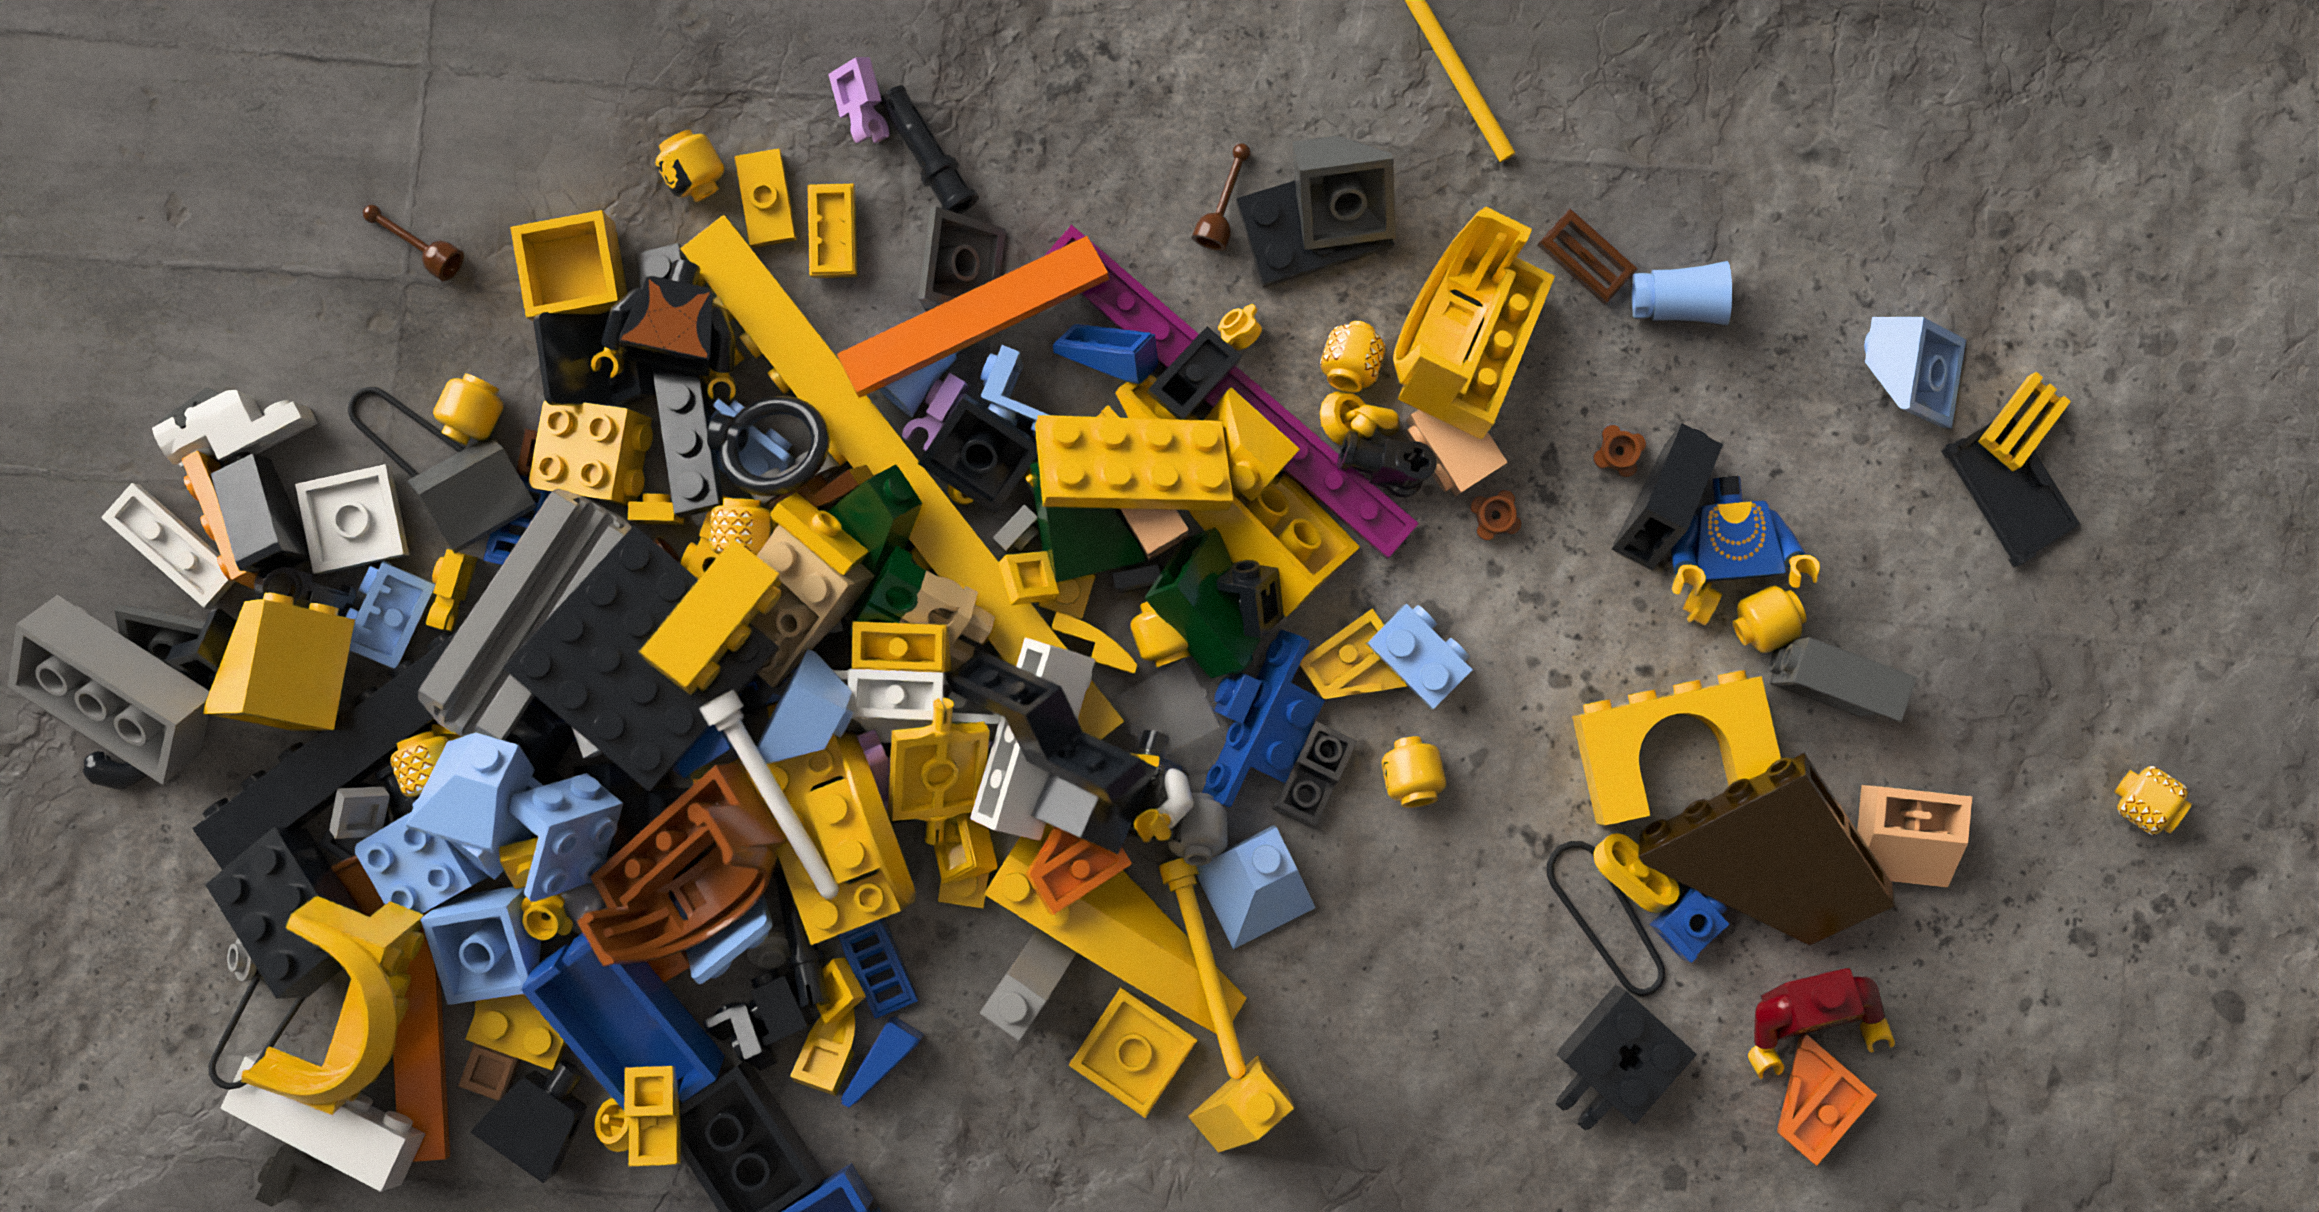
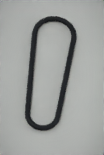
(375, 390)
(1661, 970)
(236, 1016)

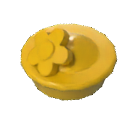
(1337, 414)
(612, 1126)

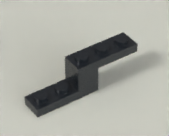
(1047, 726)

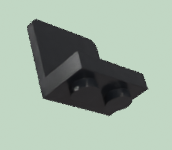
(565, 355)

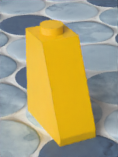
(1243, 1108)

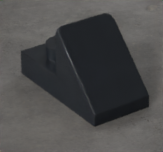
(1194, 375)

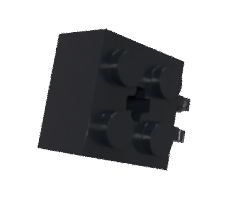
(1594, 1056)

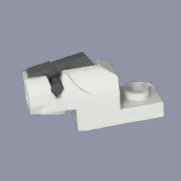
(228, 425)

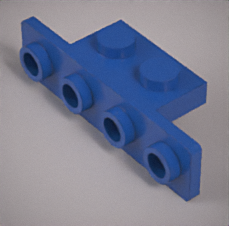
(1273, 726)

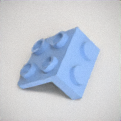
(999, 379)
(573, 829)
(415, 867)
(716, 954)

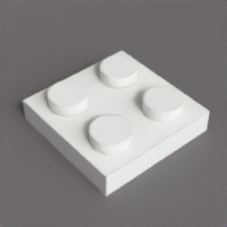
(352, 519)

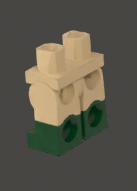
(918, 597)

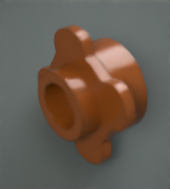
(1632, 449)
(1505, 506)

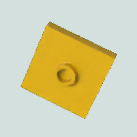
(1133, 1052)

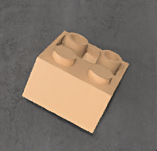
(1915, 833)

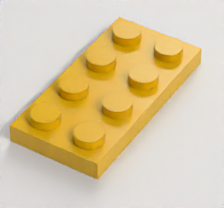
(1133, 463)

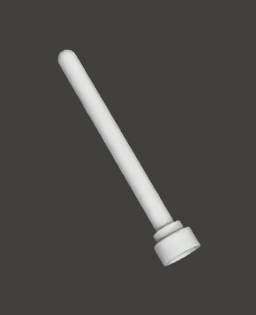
(726, 716)

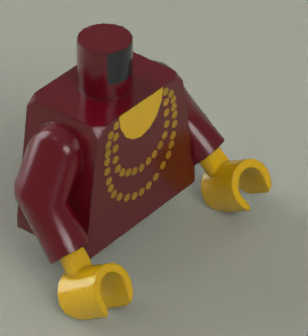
(1816, 1005)

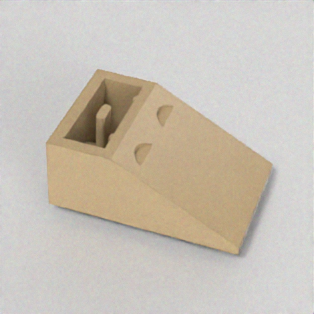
(810, 601)

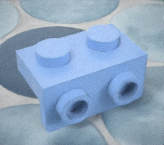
(1421, 655)

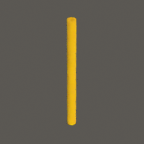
(1461, 79)

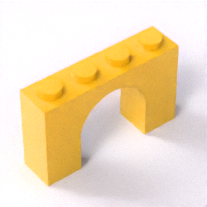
(1613, 737)

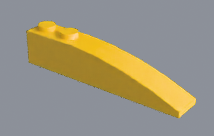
(1277, 529)
(1118, 931)

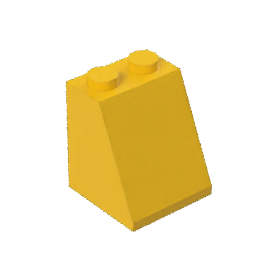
(283, 666)

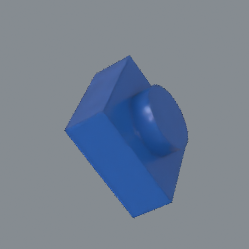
(1236, 696)

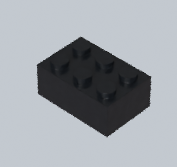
(262, 893)
(744, 1145)

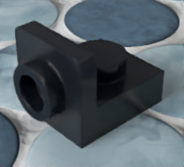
(1259, 595)
(738, 1023)

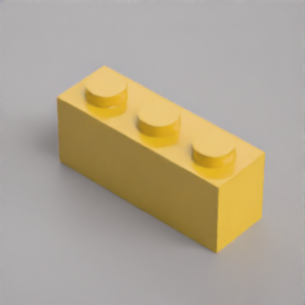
(713, 618)

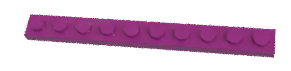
(1314, 465)

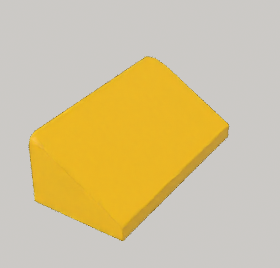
(900, 647)
(965, 851)

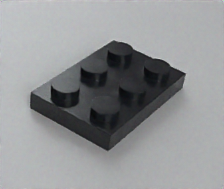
(1277, 241)

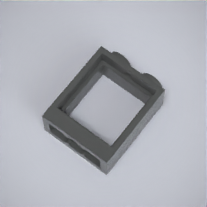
(1842, 680)

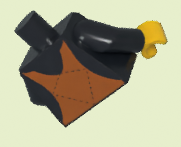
(671, 327)

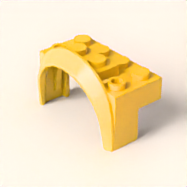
(1442, 325)
(849, 833)
(376, 958)

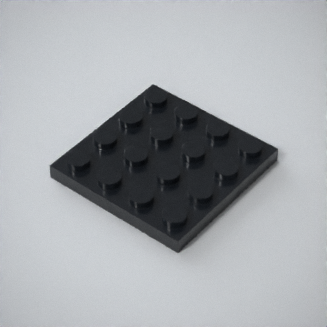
(592, 670)

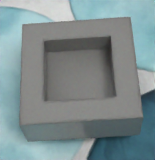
(1018, 531)
(359, 812)

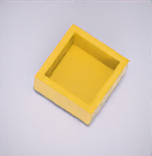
(569, 264)

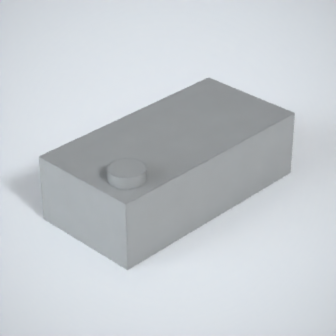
(108, 689)

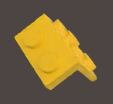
(591, 451)

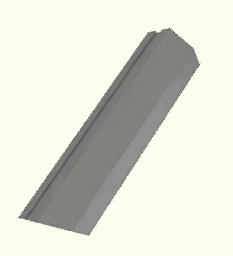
(556, 552)

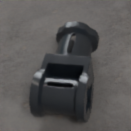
(1388, 462)

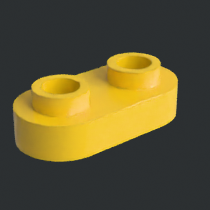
(1619, 863)

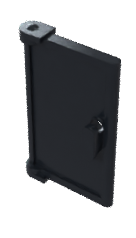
(2010, 500)

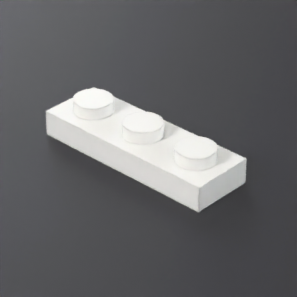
(168, 544)

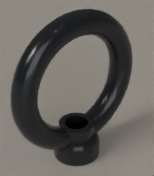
(731, 435)

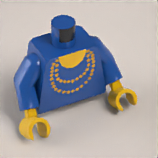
(1737, 542)

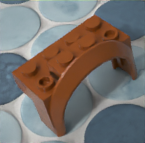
(713, 893)

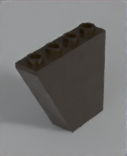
(1774, 853)

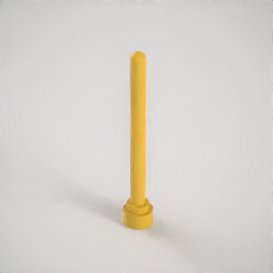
(1181, 880)

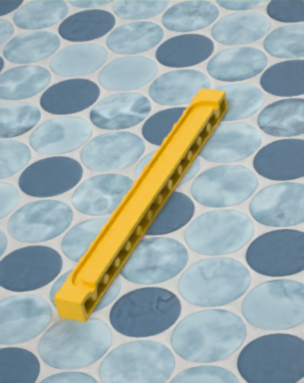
(865, 437)

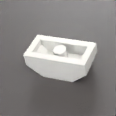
(893, 699)

